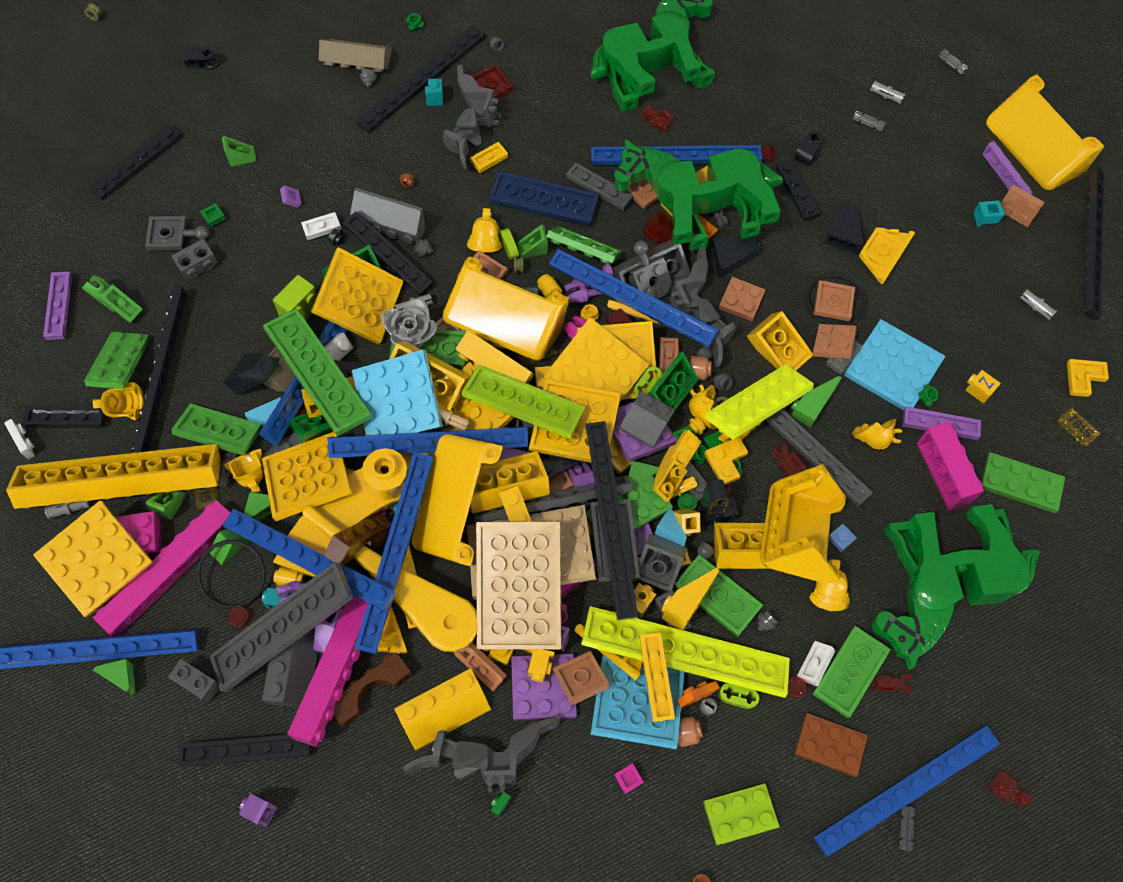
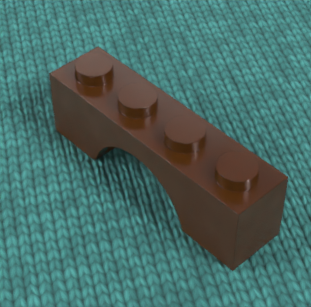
(349, 541)
(390, 672)

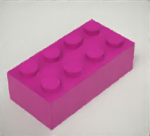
(950, 466)
(145, 530)

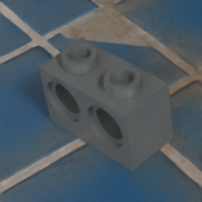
(194, 258)
(194, 681)

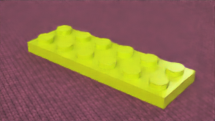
(759, 401)

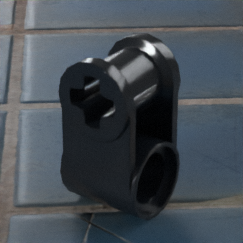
(199, 57)
(808, 147)

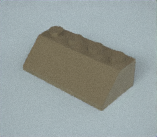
(354, 53)

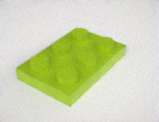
(740, 814)

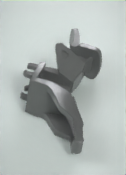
(482, 112)
(685, 298)
(495, 766)

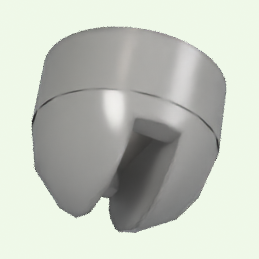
(706, 710)

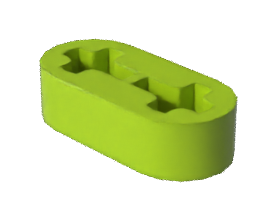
(509, 244)
(643, 379)
(737, 700)

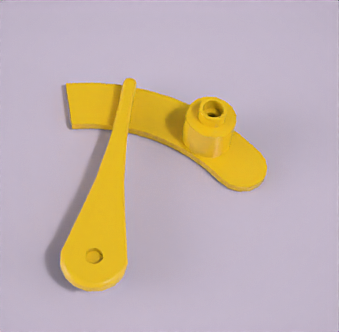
(439, 615)

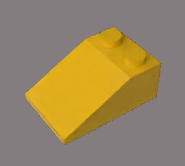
(780, 342)
(683, 604)

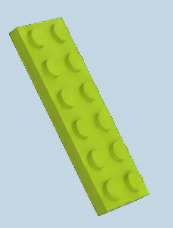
(523, 401)

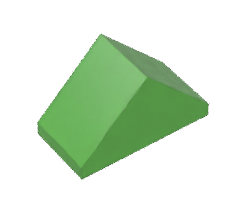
(238, 152)
(534, 243)
(641, 471)
(166, 503)
(258, 506)
(227, 551)
(120, 674)

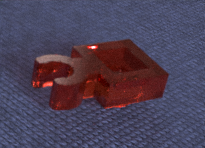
(789, 463)

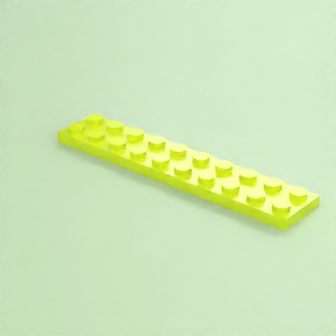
(690, 652)

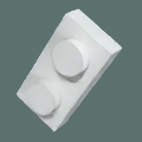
(321, 225)
(338, 347)
(24, 444)
(816, 663)

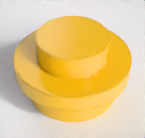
(590, 311)
(696, 425)

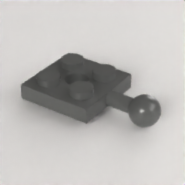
(175, 240)
(649, 269)

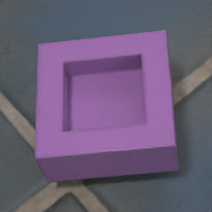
(290, 196)

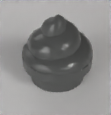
(368, 77)
(423, 248)
(723, 382)
(766, 621)

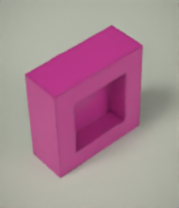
(628, 778)

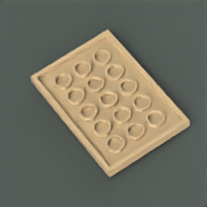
(576, 549)
(519, 585)

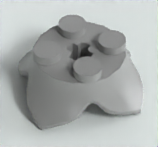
(415, 315)

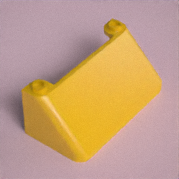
(1041, 137)
(505, 312)
(450, 496)
(800, 523)

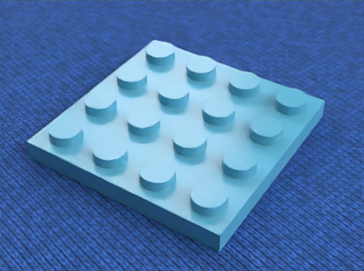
(894, 365)
(398, 395)
(625, 709)

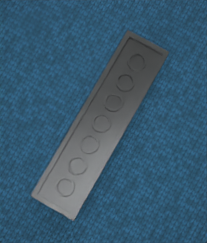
(281, 627)

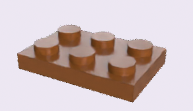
(831, 745)

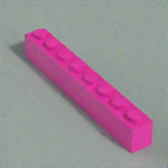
(166, 569)
(329, 677)

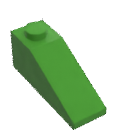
(813, 402)

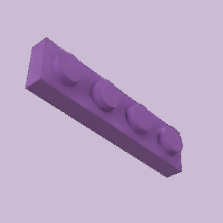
(1004, 167)
(57, 305)
(925, 419)

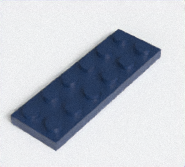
(544, 198)

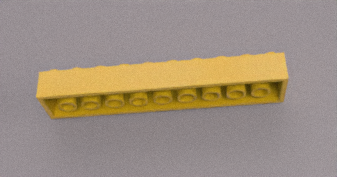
(114, 476)

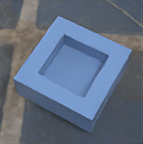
(842, 537)

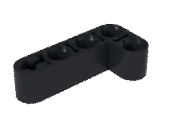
(716, 505)

